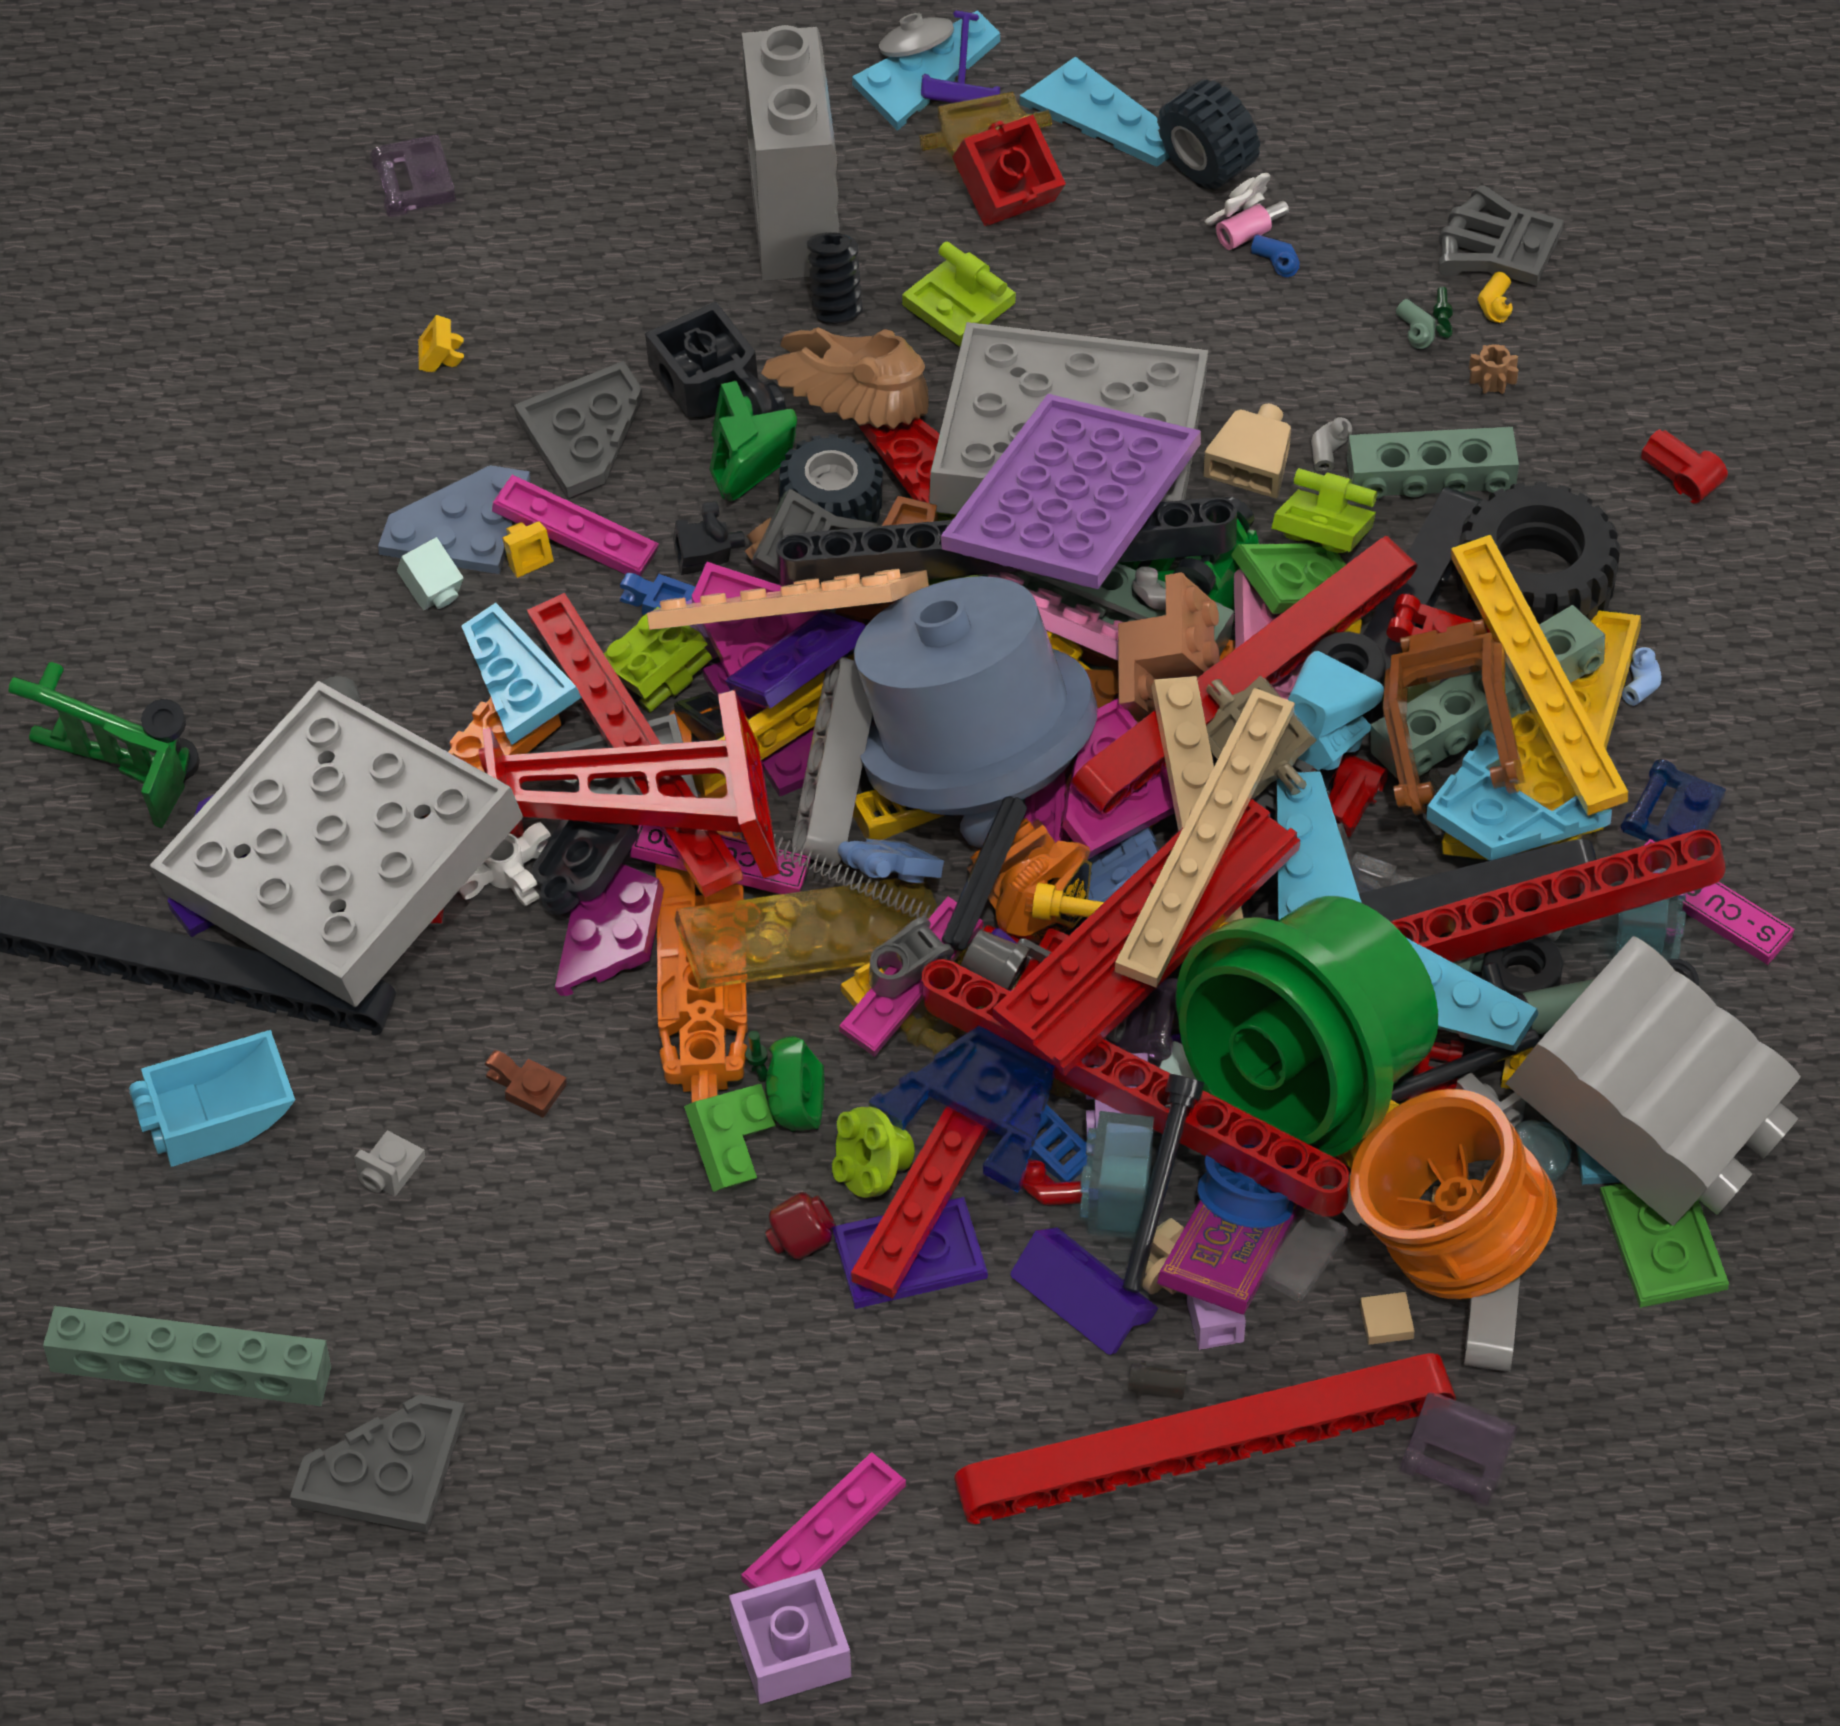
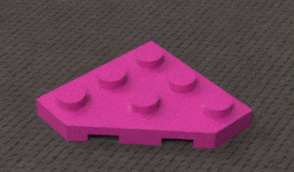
(743, 639)
(1131, 816)

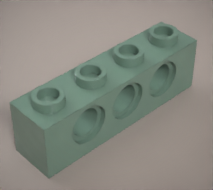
(1431, 460)

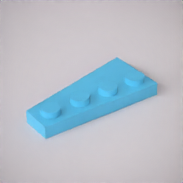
(895, 82)
(1098, 108)
(517, 673)
(1321, 862)
(1475, 1006)

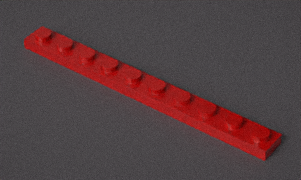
(624, 726)
(925, 1188)

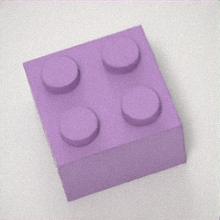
(790, 1636)

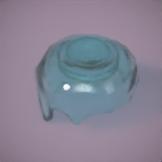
(1547, 1145)

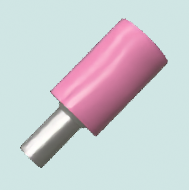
(1246, 224)

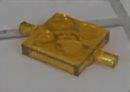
(975, 116)

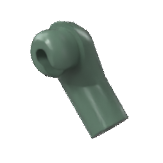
(1421, 324)

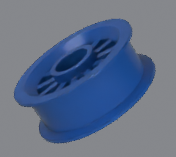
(1240, 1198)

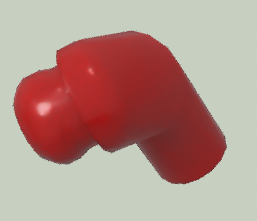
(1048, 1191)

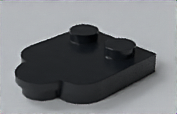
(580, 862)

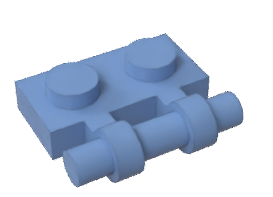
(883, 857)
(1119, 863)

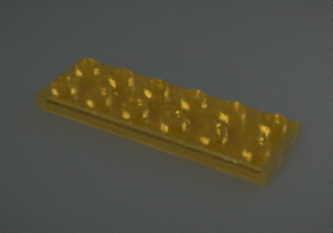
(795, 931)

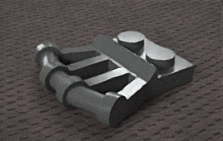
(1523, 245)
(793, 516)

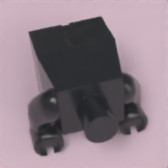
(704, 541)

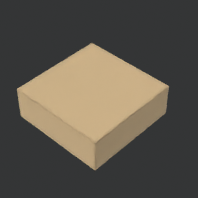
(1387, 1318)

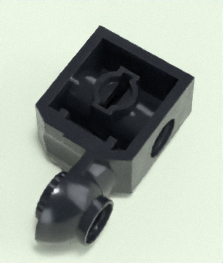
(702, 353)

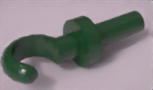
(1443, 312)
(757, 1055)

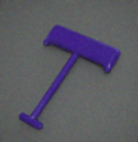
(957, 91)

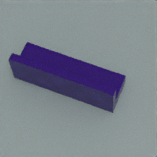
(1080, 1289)

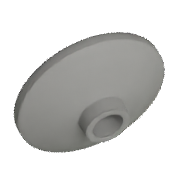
(916, 35)

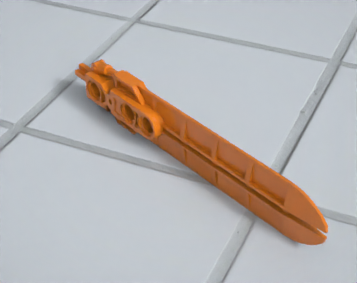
(681, 1006)

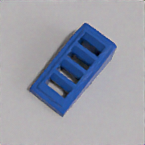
(1070, 1140)

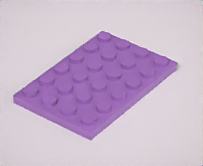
(1071, 491)

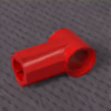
(1690, 472)
(1355, 789)

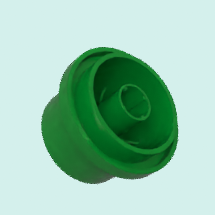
(1307, 1018)

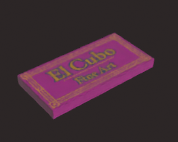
(1222, 1259)

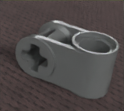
(910, 953)

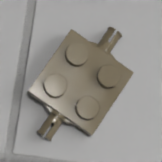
(1292, 744)

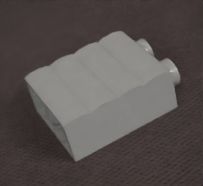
(789, 146)
(1659, 1084)

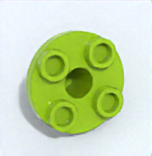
(870, 1151)

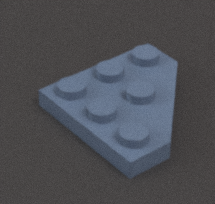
(459, 519)

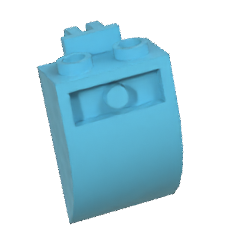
(212, 1097)

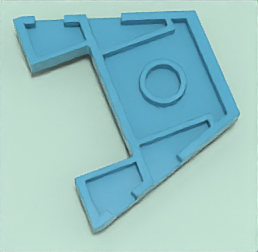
(1500, 822)

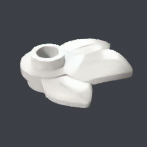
(1242, 197)

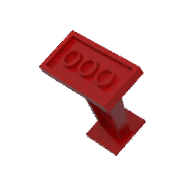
(737, 758)

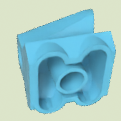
(1331, 705)

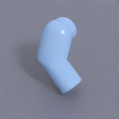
(1645, 676)

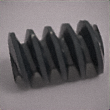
(835, 276)

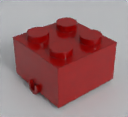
(1008, 169)

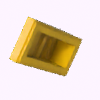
(888, 823)

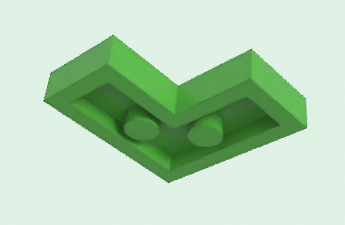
(719, 1132)

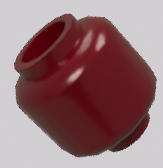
(800, 1225)

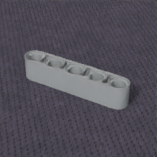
(833, 764)
(1492, 1327)

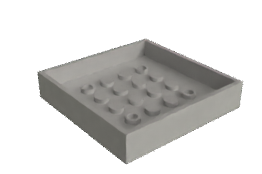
(1011, 370)
(337, 841)

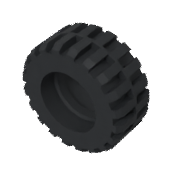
(1556, 523)

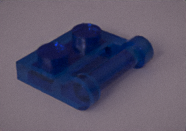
(1689, 810)

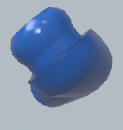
(1280, 254)

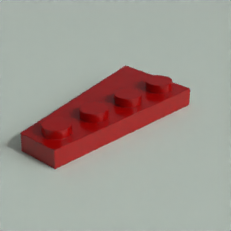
(908, 453)

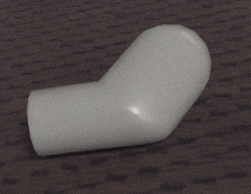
(1328, 440)
(1149, 589)

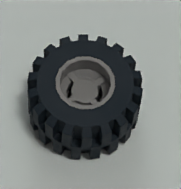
(1208, 134)
(835, 476)

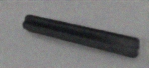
(984, 873)

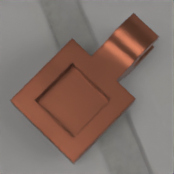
(528, 1087)

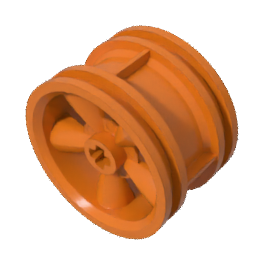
(1482, 1228)

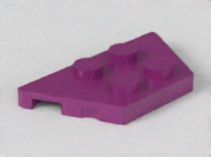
(611, 930)

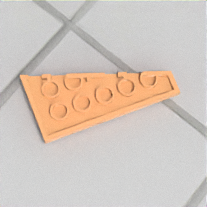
(795, 598)

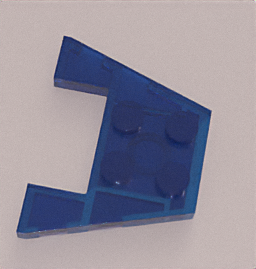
(987, 1083)

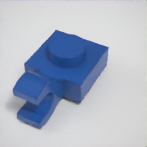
(649, 594)

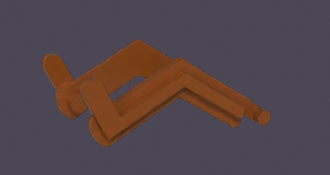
(1437, 657)

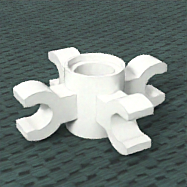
(506, 865)

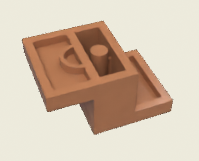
(1166, 645)

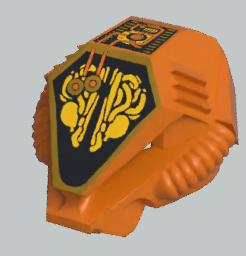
(1072, 874)

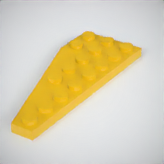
(1600, 698)

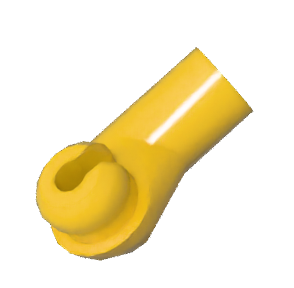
(1491, 298)

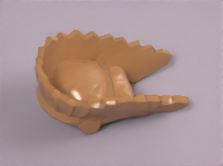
(860, 378)

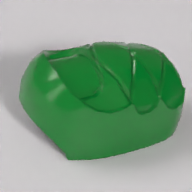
(795, 1085)

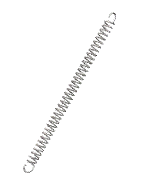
(844, 876)

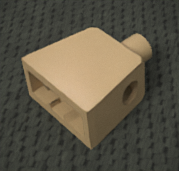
(1251, 451)

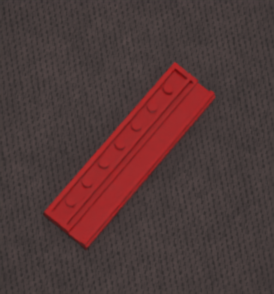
(1077, 994)

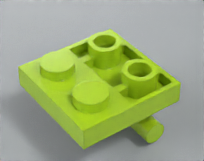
(958, 293)
(1326, 516)
(657, 660)

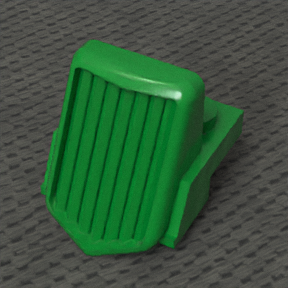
(745, 444)

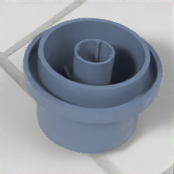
(968, 698)

